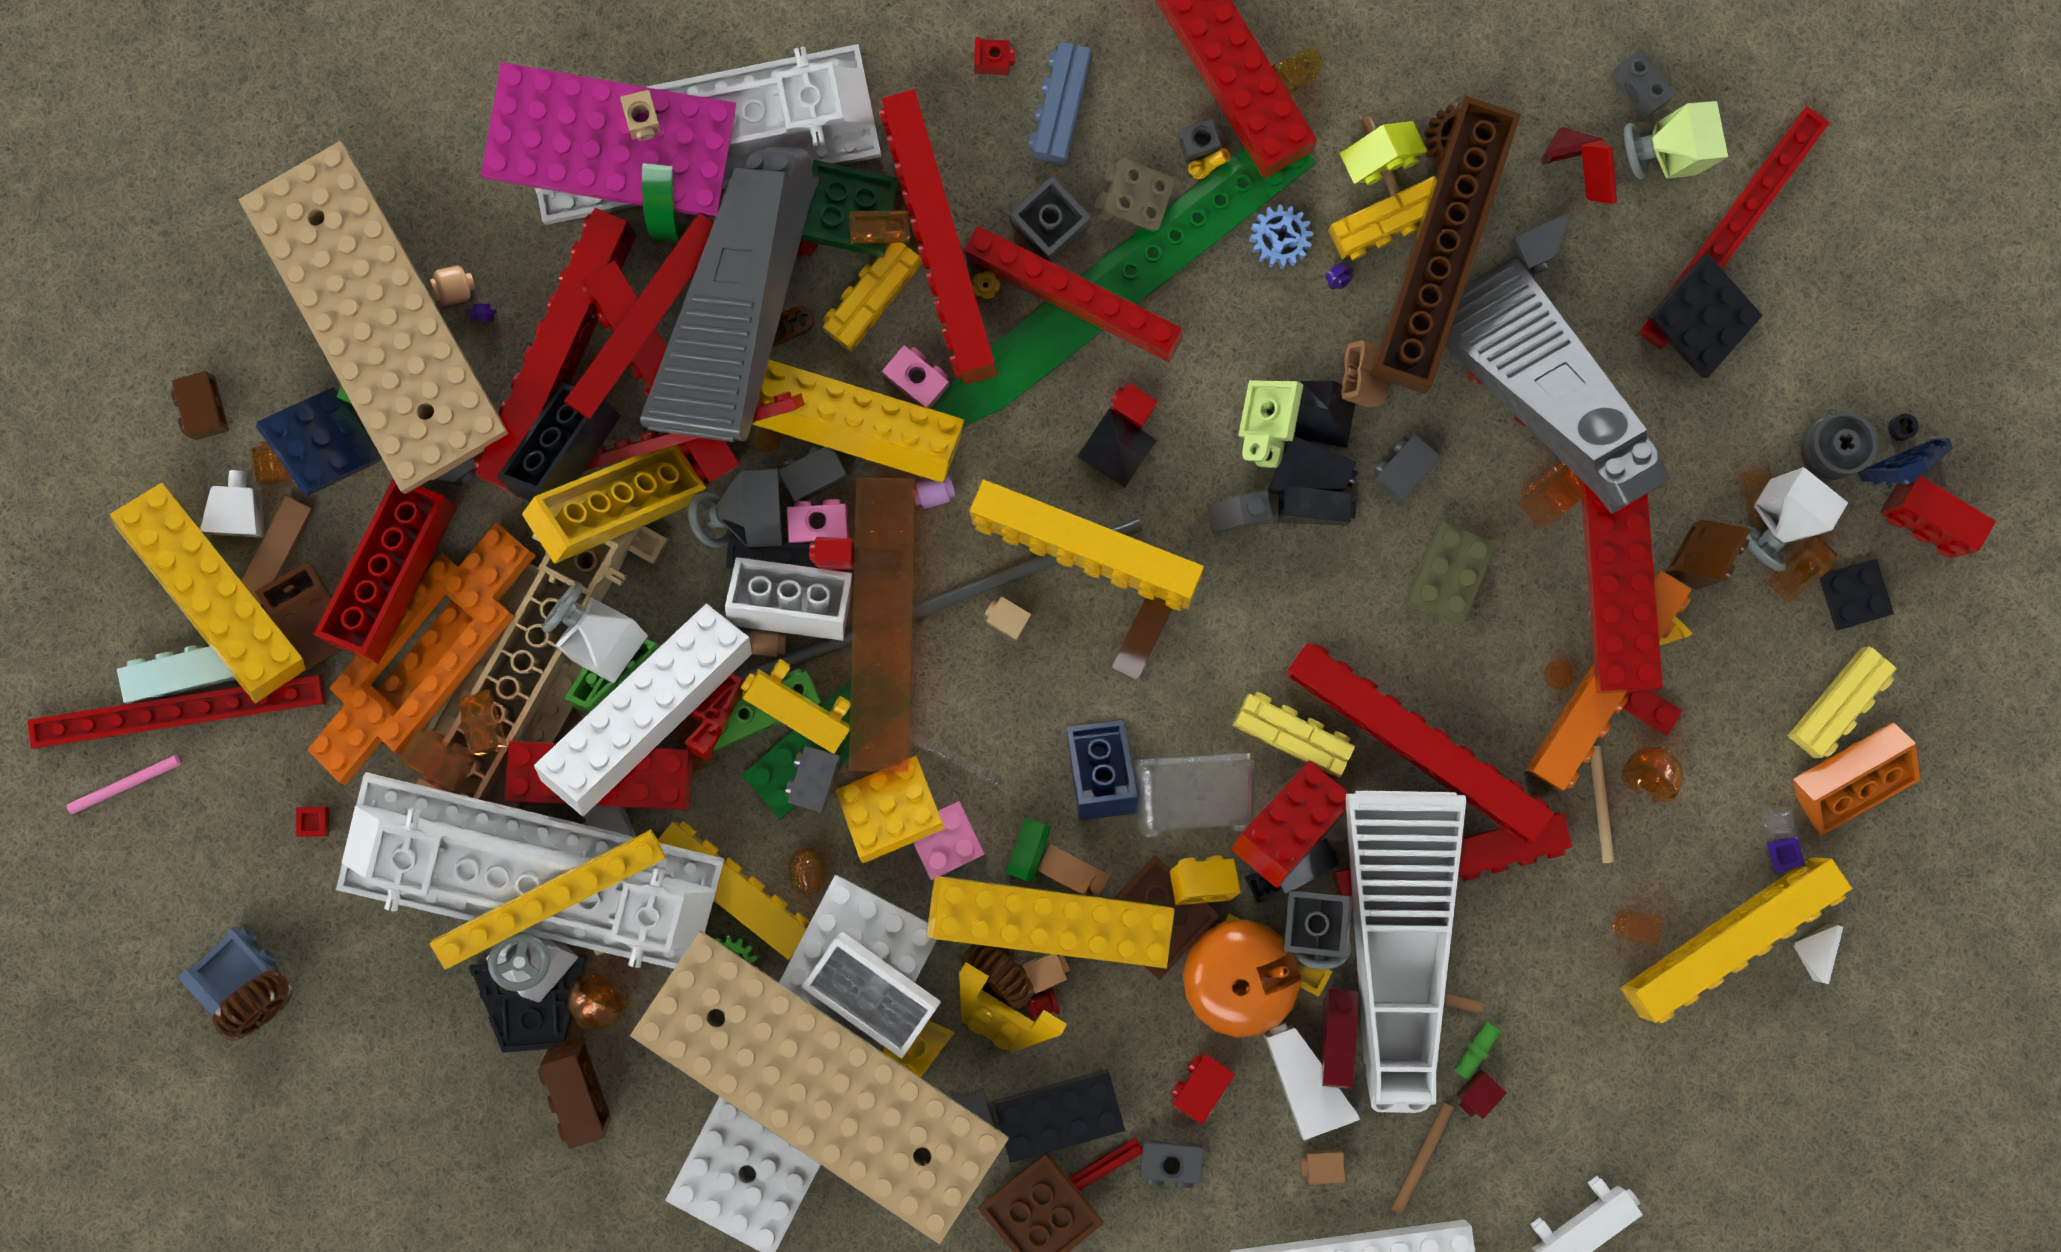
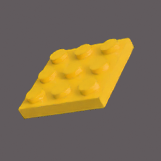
(889, 810)

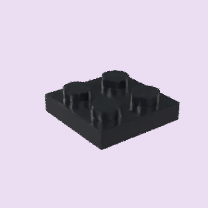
(1856, 594)

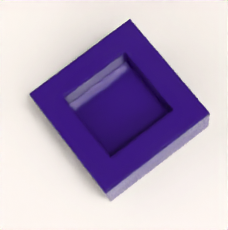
(1785, 854)

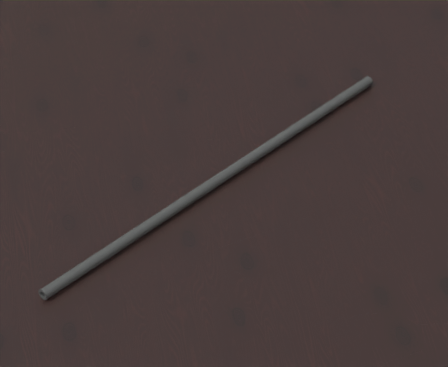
(934, 604)

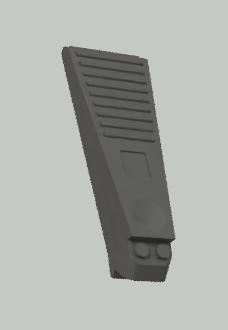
(734, 302)
(1552, 383)

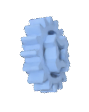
(1291, 239)

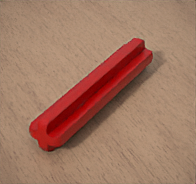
(1106, 1164)

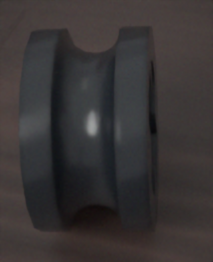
(1912, 427)

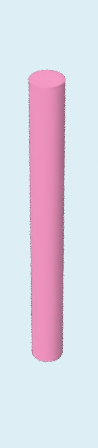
(123, 784)

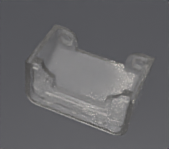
(1195, 792)

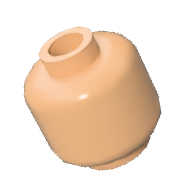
(451, 285)

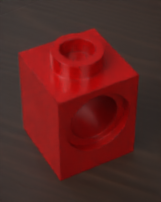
(1133, 405)

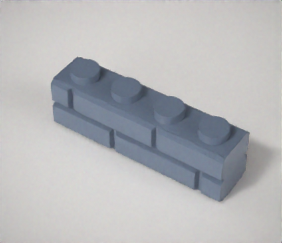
(1061, 104)

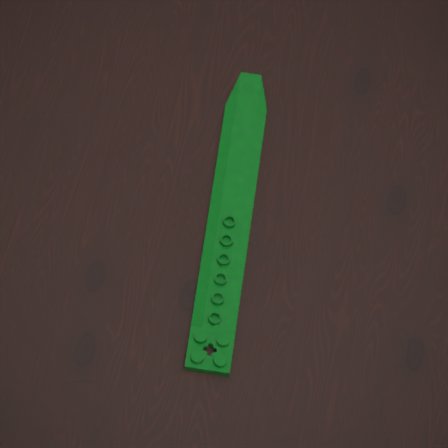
(1128, 271)

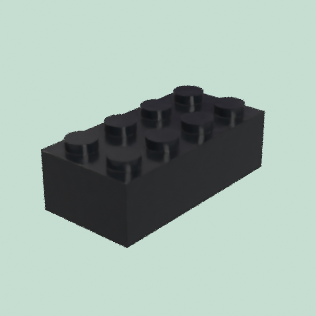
(557, 446)
(1059, 1115)

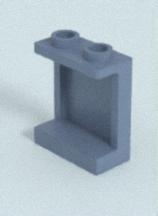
(227, 968)

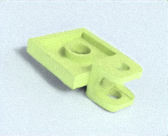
(1269, 431)

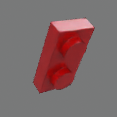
(1652, 710)

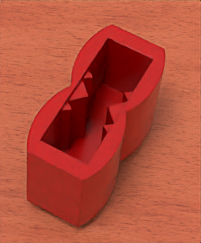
(833, 553)

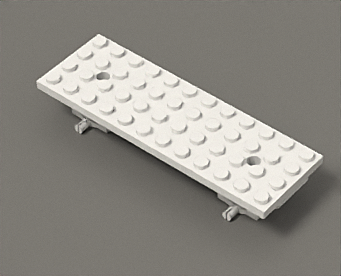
(791, 102)
(474, 855)
(739, 1170)

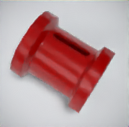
(1041, 1002)

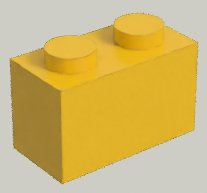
(1204, 880)

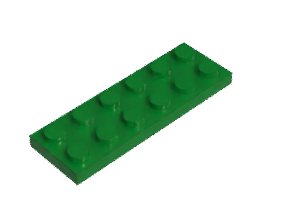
(772, 772)

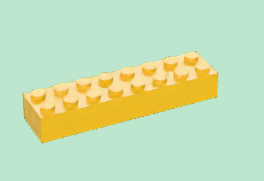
(863, 422)
(1085, 545)
(208, 592)
(1050, 922)
(1735, 939)

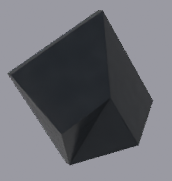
(1324, 414)
(1117, 448)

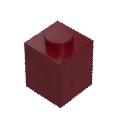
(1480, 1095)

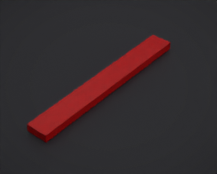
(640, 319)

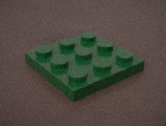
(837, 194)

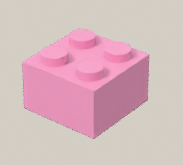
(950, 846)

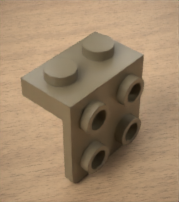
(1134, 194)

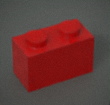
(1201, 1087)

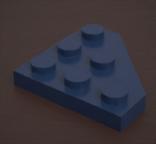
(1907, 464)

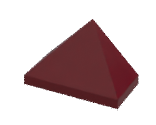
(1566, 144)

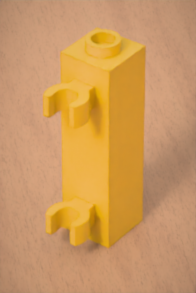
(796, 710)

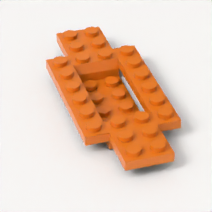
(433, 664)

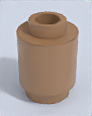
(767, 642)

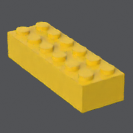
(612, 502)

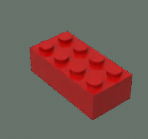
(1292, 824)

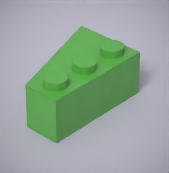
(592, 689)

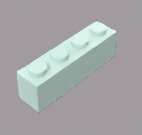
(171, 674)

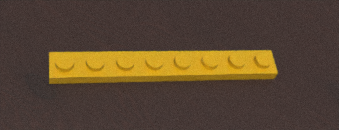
(547, 899)

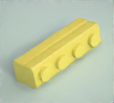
(1842, 702)
(1293, 735)

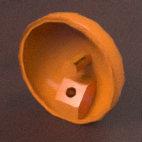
(1241, 978)

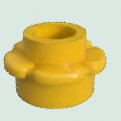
(985, 292)

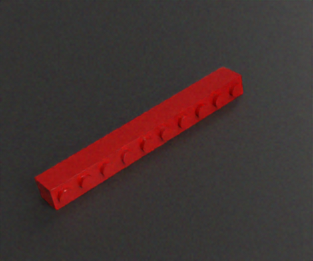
(1419, 743)

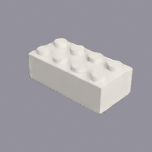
(789, 598)

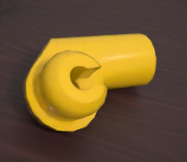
(1206, 165)

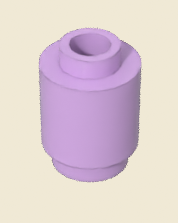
(933, 493)

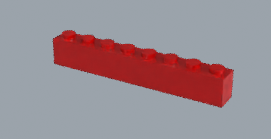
(1074, 294)
(614, 299)
(1494, 852)

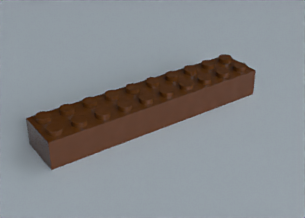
(1445, 245)

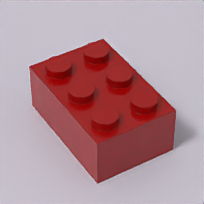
(1937, 518)

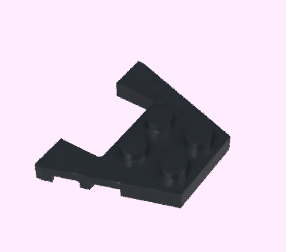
(524, 1023)

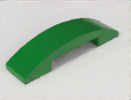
(659, 204)

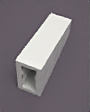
(1300, 1072)

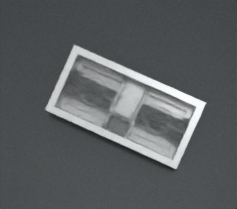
(871, 994)

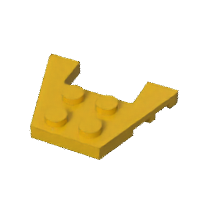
(997, 1020)

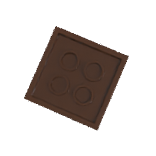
(1154, 887)
(1041, 1210)

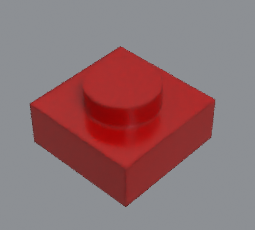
(312, 821)

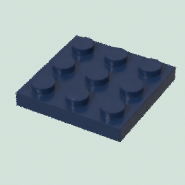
(319, 441)

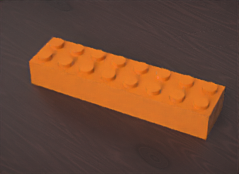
(1588, 713)

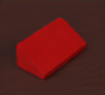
(1599, 172)

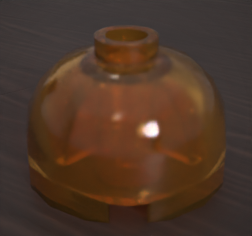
(1654, 772)
(595, 1002)

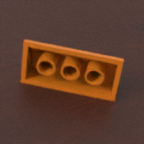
(1858, 778)

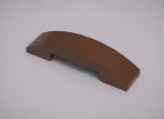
(1142, 637)

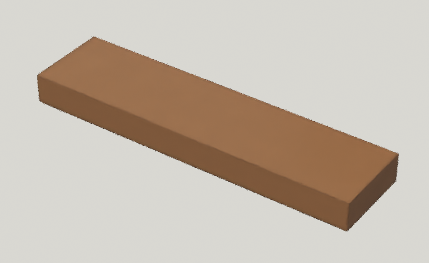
(277, 545)

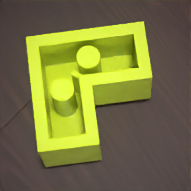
(1383, 150)

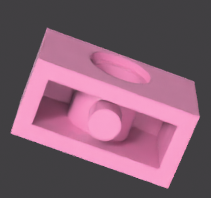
(903, 365)
(800, 521)

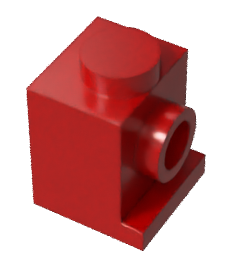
(986, 64)

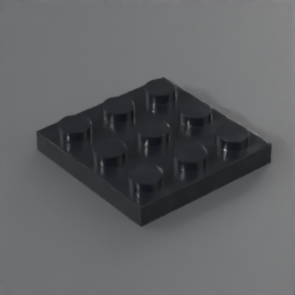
(1704, 316)

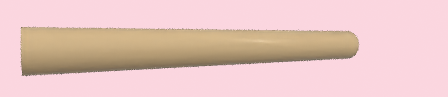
(1602, 806)

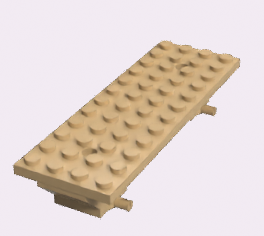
(373, 318)
(819, 1087)

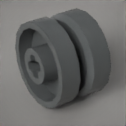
(1839, 445)

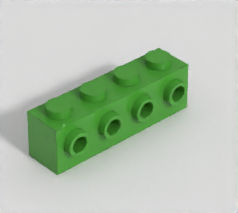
(749, 720)

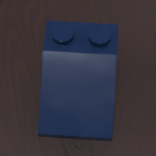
(1102, 770)

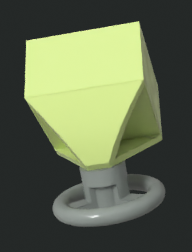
(1682, 142)

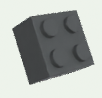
(1050, 219)

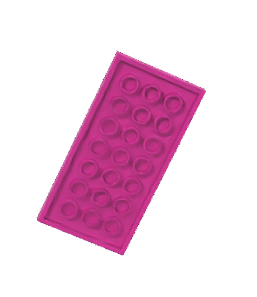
(575, 139)

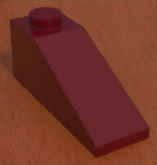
(1339, 1038)

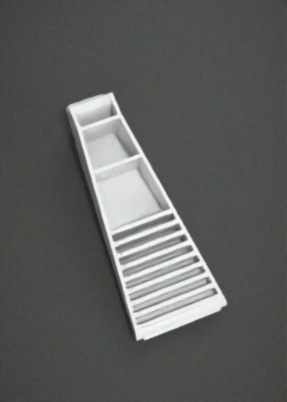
(1403, 912)

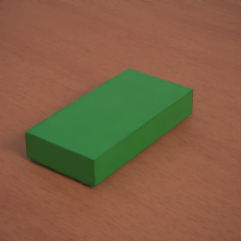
(1028, 850)

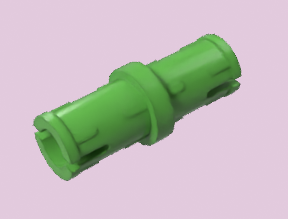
(1477, 1050)

